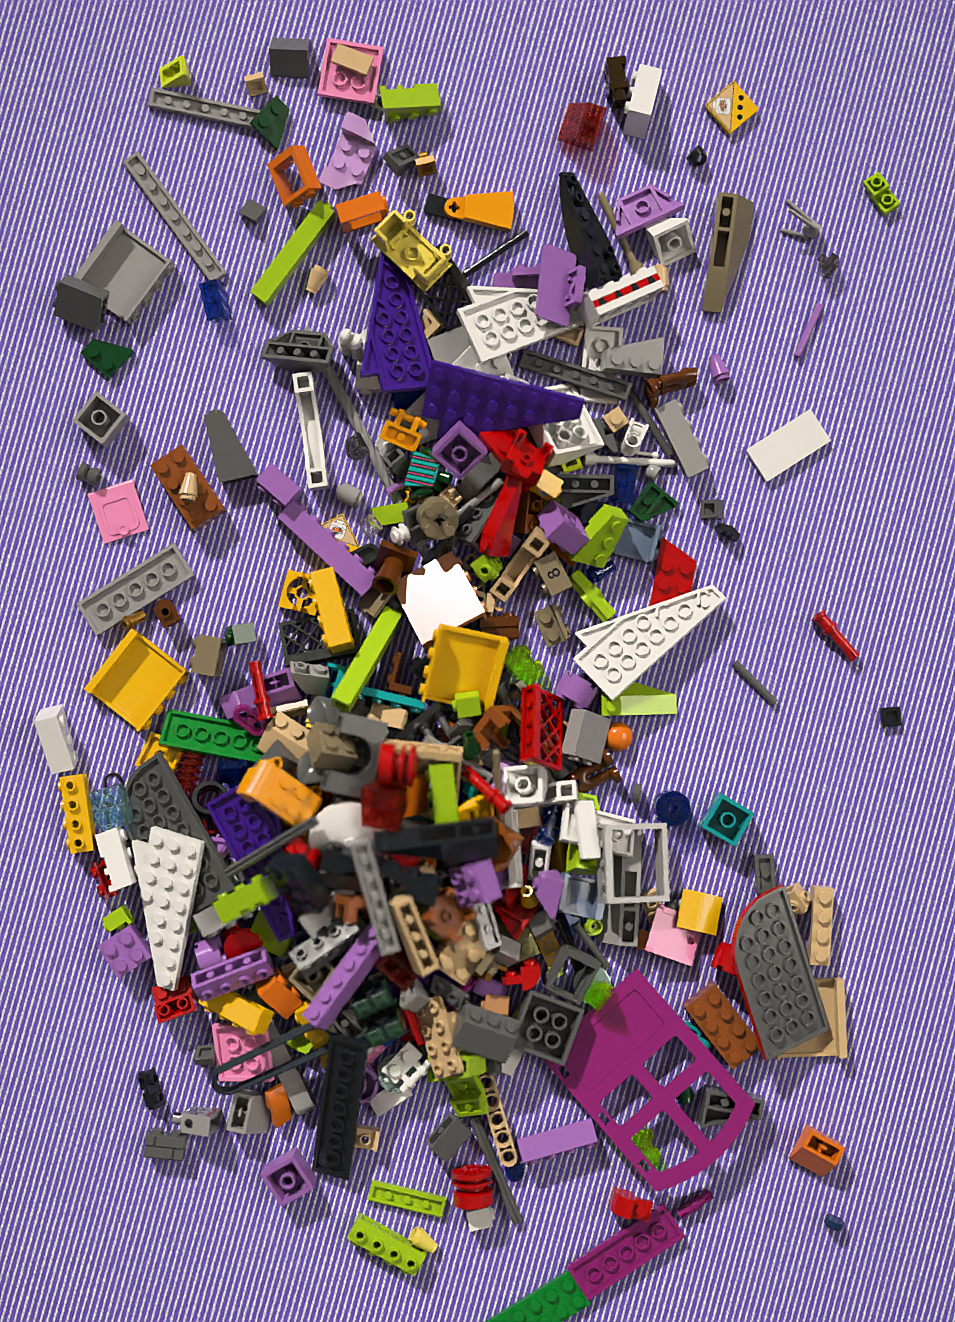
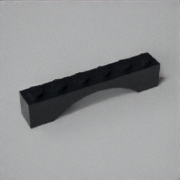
(420, 885)

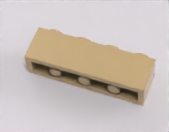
(412, 934)

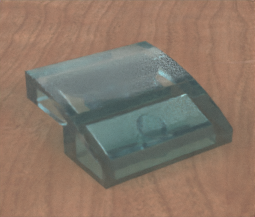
(112, 807)

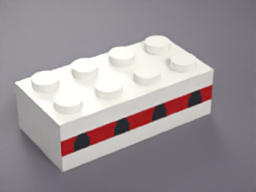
(620, 296)

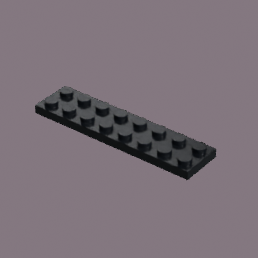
(340, 1106)

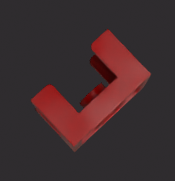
(525, 460)

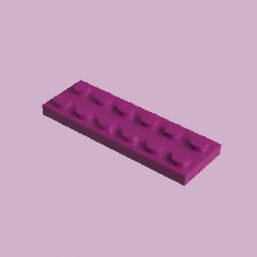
(625, 1251)

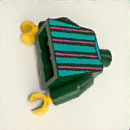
(424, 475)

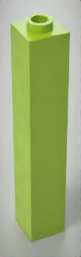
(293, 253)
(367, 659)

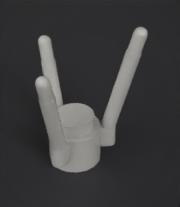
(811, 227)

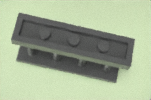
(425, 720)

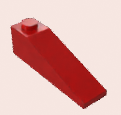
(499, 527)

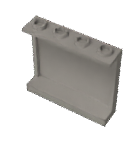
(127, 270)

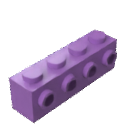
(232, 974)
(557, 1140)

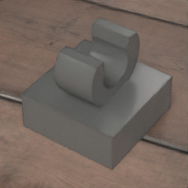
(205, 1055)

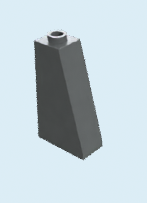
(228, 452)

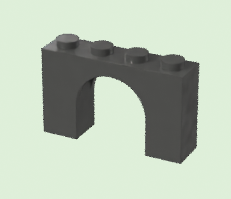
(372, 736)

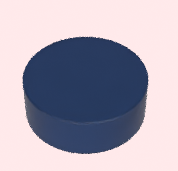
(834, 1222)

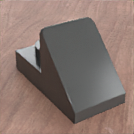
(400, 159)

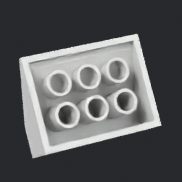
(569, 438)

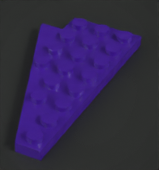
(395, 337)
(491, 401)
(246, 829)

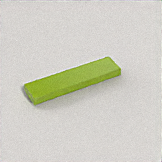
(407, 1198)

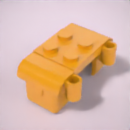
(280, 792)

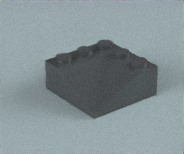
(547, 1026)

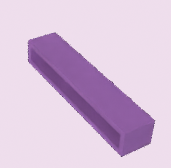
(329, 549)
(344, 980)

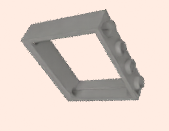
(605, 863)

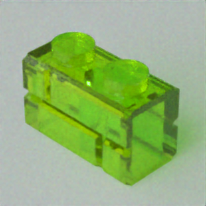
(523, 665)

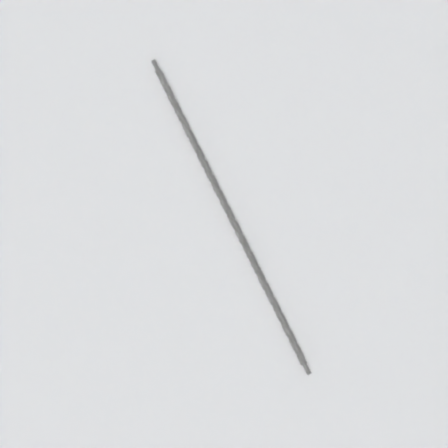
(388, 481)

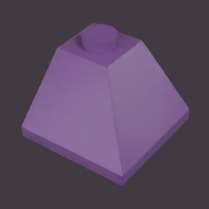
(548, 889)

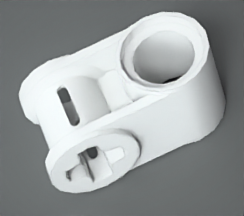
(634, 434)

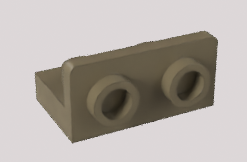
(551, 625)

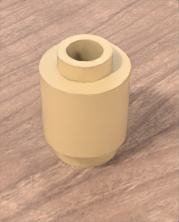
(663, 273)

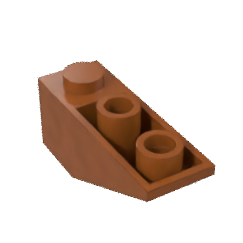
(526, 518)

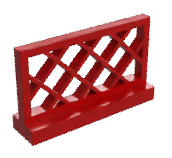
(532, 727)

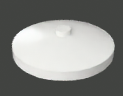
(342, 824)

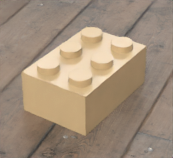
(463, 958)

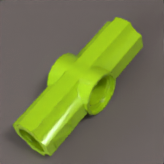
(591, 596)

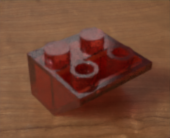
(582, 125)
(383, 806)
(397, 967)

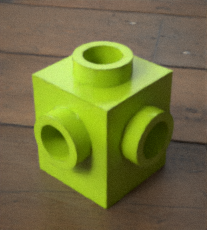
(487, 567)

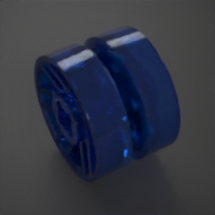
(680, 812)

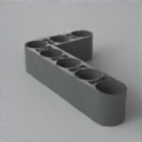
(481, 475)

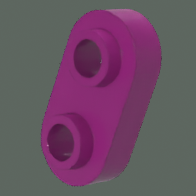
(249, 719)

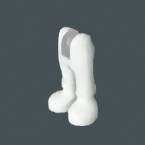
(351, 343)

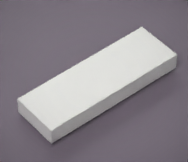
(586, 830)

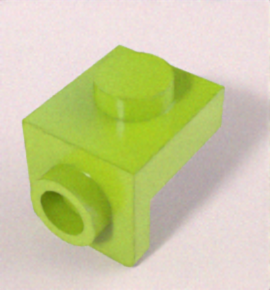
(300, 1043)

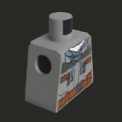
(198, 1120)

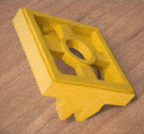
(284, 600)

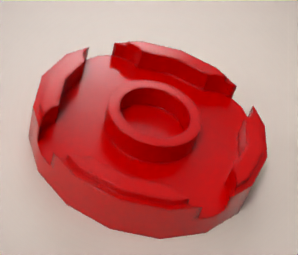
(241, 941)

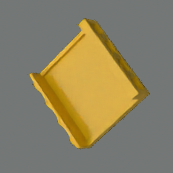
(463, 663)
(137, 680)

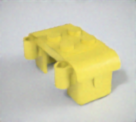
(411, 250)

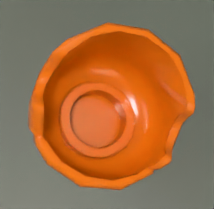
(619, 737)

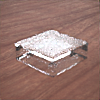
(370, 526)

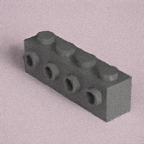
(472, 529)
(327, 945)

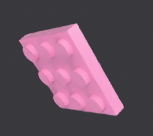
(348, 85)
(233, 1042)

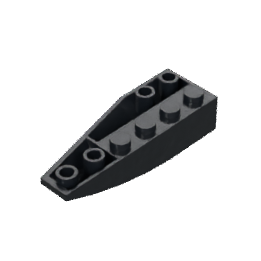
(586, 234)
(443, 841)

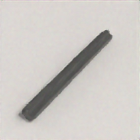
(271, 846)
(497, 1173)

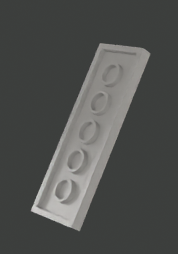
(135, 589)

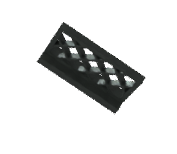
(461, 284)
(318, 655)

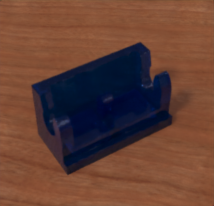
(215, 301)
(624, 484)

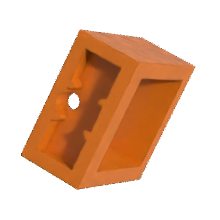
(298, 155)
(362, 211)

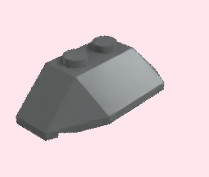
(299, 351)

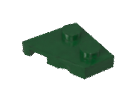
(271, 122)
(107, 356)
(651, 503)

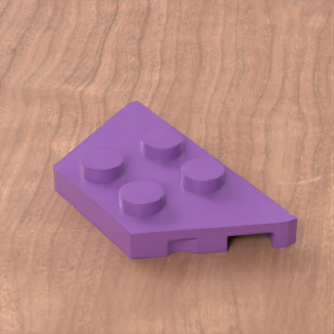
(643, 209)

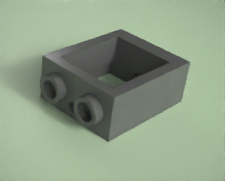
(585, 981)

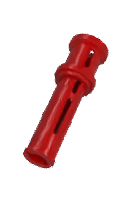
(830, 628)
(261, 699)
(493, 796)

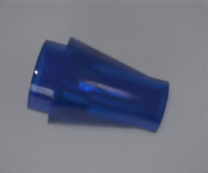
(597, 574)

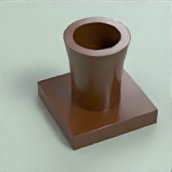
(393, 563)

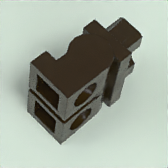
(615, 80)

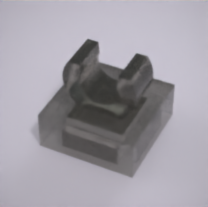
(828, 264)

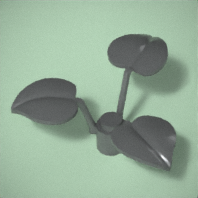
(323, 711)

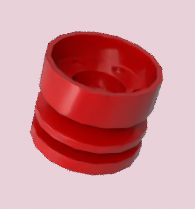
(397, 765)
(472, 1186)

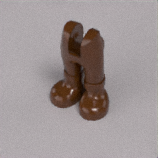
(668, 383)
(588, 784)

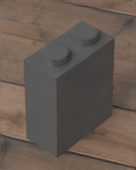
(81, 303)

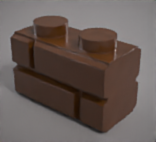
(502, 626)

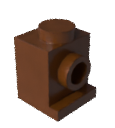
(172, 618)

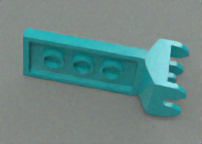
(416, 706)

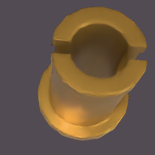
(130, 621)

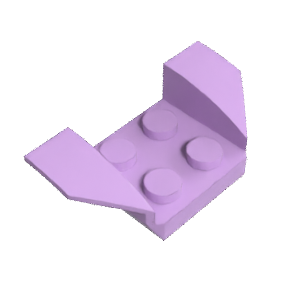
(351, 156)

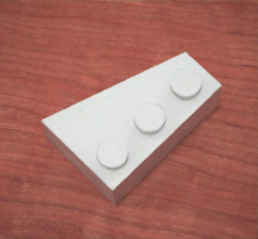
(642, 100)
(56, 739)
(117, 857)

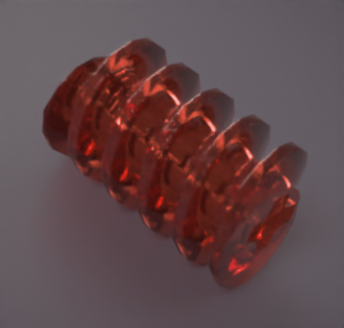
(189, 770)

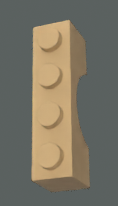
(519, 564)
(819, 940)

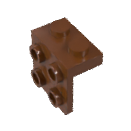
(394, 679)

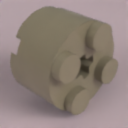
(445, 525)

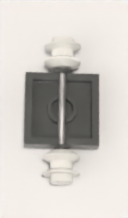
(411, 530)

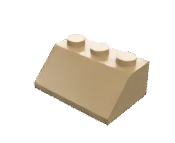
(288, 732)

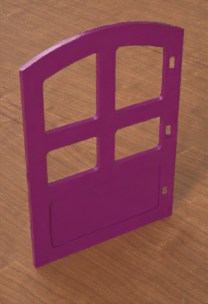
(616, 1045)

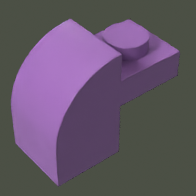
(493, 987)

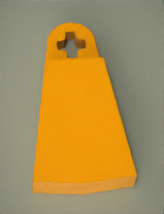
(485, 209)

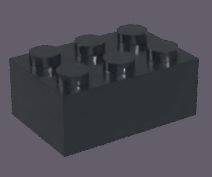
(298, 883)

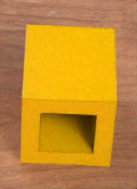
(547, 486)

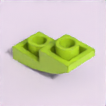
(880, 193)
(390, 514)

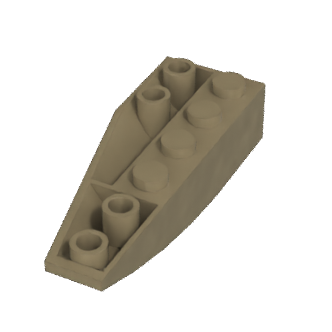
(727, 246)

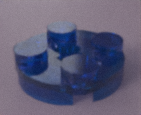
(232, 772)

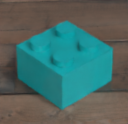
(726, 819)

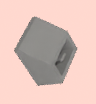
(249, 1113)

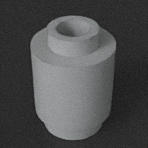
(349, 495)

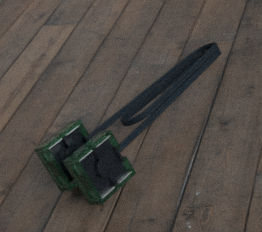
(371, 1001)

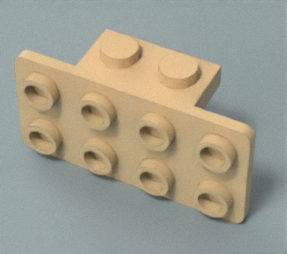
(437, 1031)

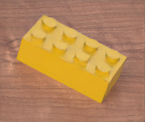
(332, 610)

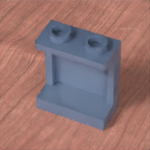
(639, 541)
(580, 897)

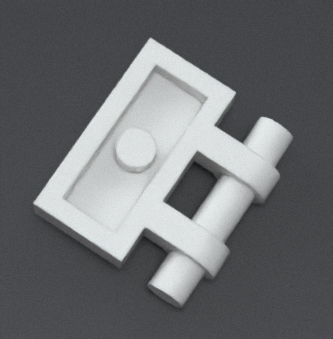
(402, 1062)

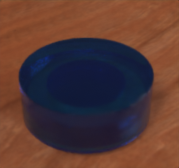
(515, 1172)

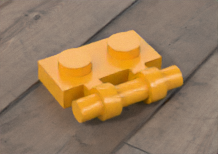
(400, 435)

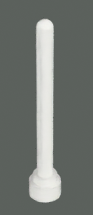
(592, 458)

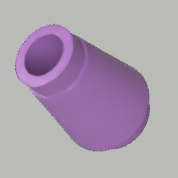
(718, 369)

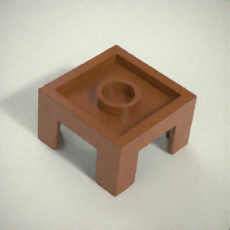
(493, 723)
(507, 842)
(351, 903)
(447, 917)

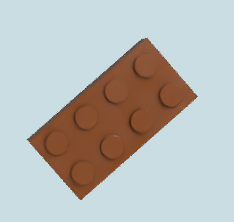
(171, 473)
(722, 1024)

